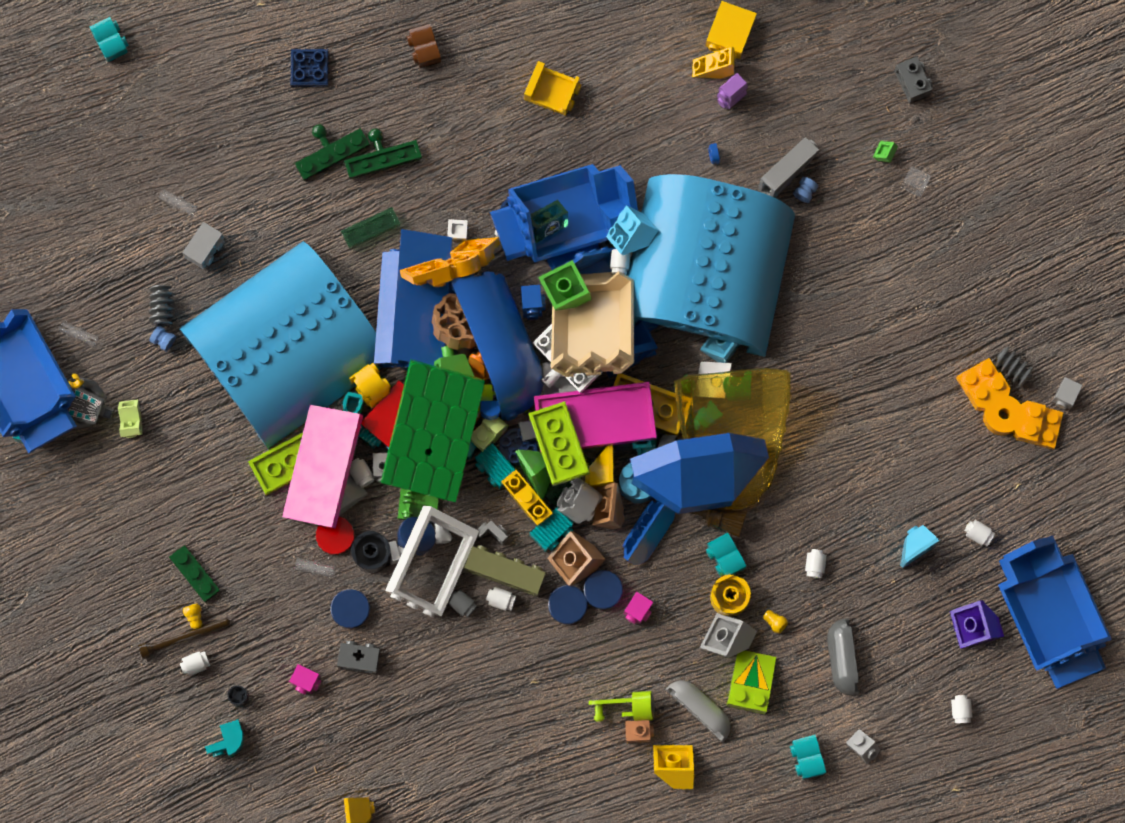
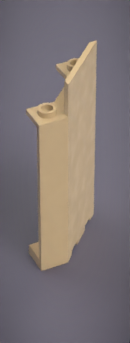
(597, 333)

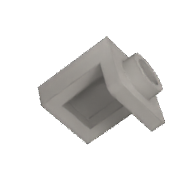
(498, 533)
(863, 746)

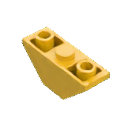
(715, 65)
(526, 498)

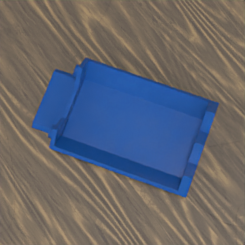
(407, 309)
(31, 385)

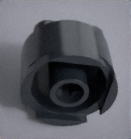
(361, 546)

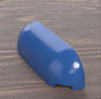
(647, 532)

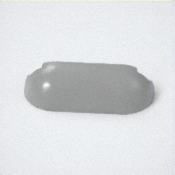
(701, 708)

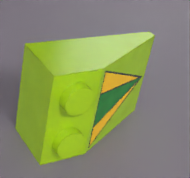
(751, 682)

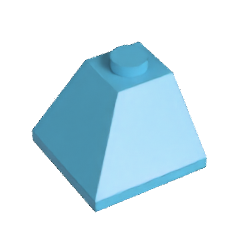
(916, 544)

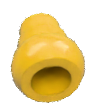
(193, 615)
(777, 622)

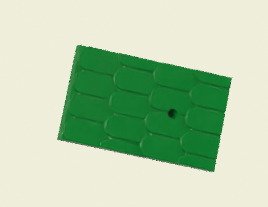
(433, 431)

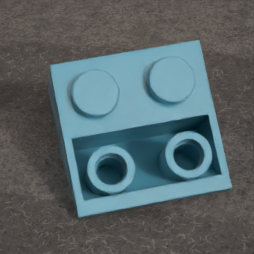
(631, 231)

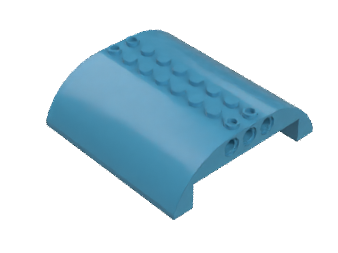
(712, 260)
(284, 342)

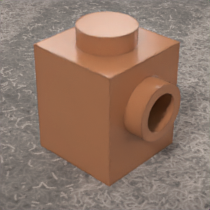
(638, 731)

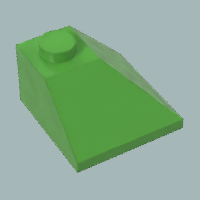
(565, 287)
(535, 470)

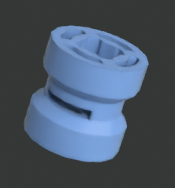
(805, 190)
(162, 338)

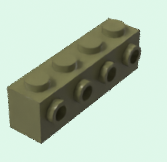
(505, 571)

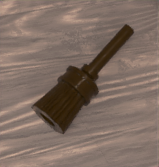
(724, 519)

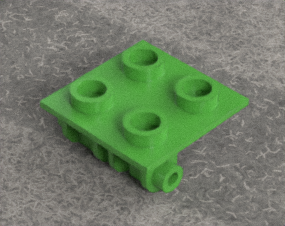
(413, 502)

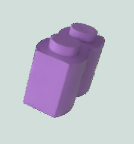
(732, 91)

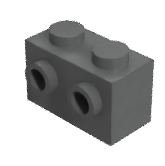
(913, 79)

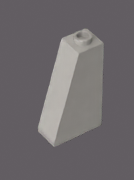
(788, 168)

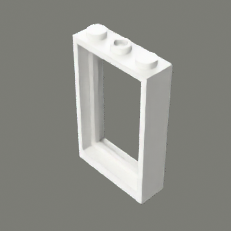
(469, 536)

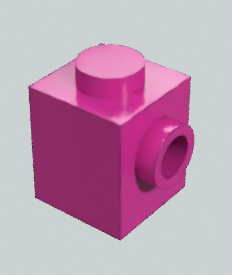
(638, 609)
(305, 680)

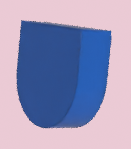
(714, 154)
(489, 409)

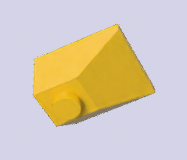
(601, 469)
(674, 765)
(359, 809)

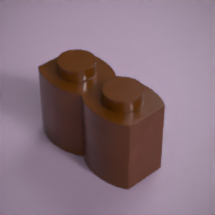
(424, 46)

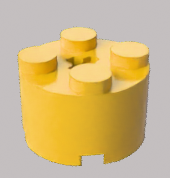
(370, 385)
(733, 585)

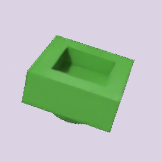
(885, 151)

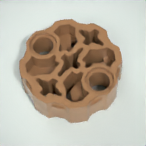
(452, 324)

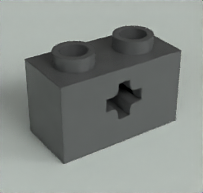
(368, 664)

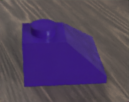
(976, 624)

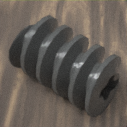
(159, 305)
(1013, 366)

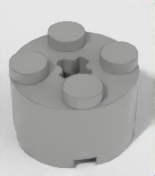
(579, 501)

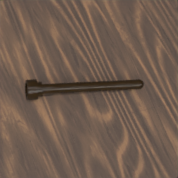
(148, 649)

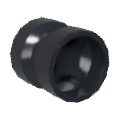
(234, 696)

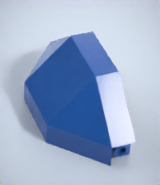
(699, 471)

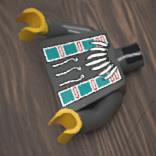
(89, 403)

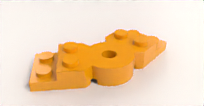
(464, 261)
(1027, 421)

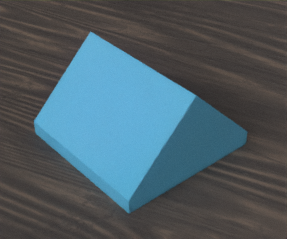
(719, 349)

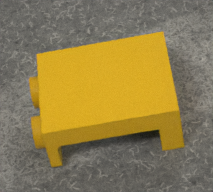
(730, 28)
(552, 89)

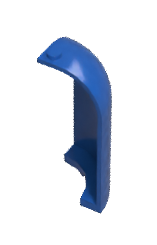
(501, 341)

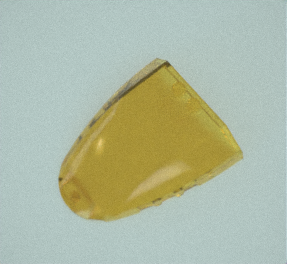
(741, 404)

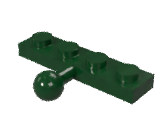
(331, 153)
(382, 158)

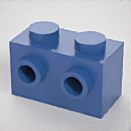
(532, 302)

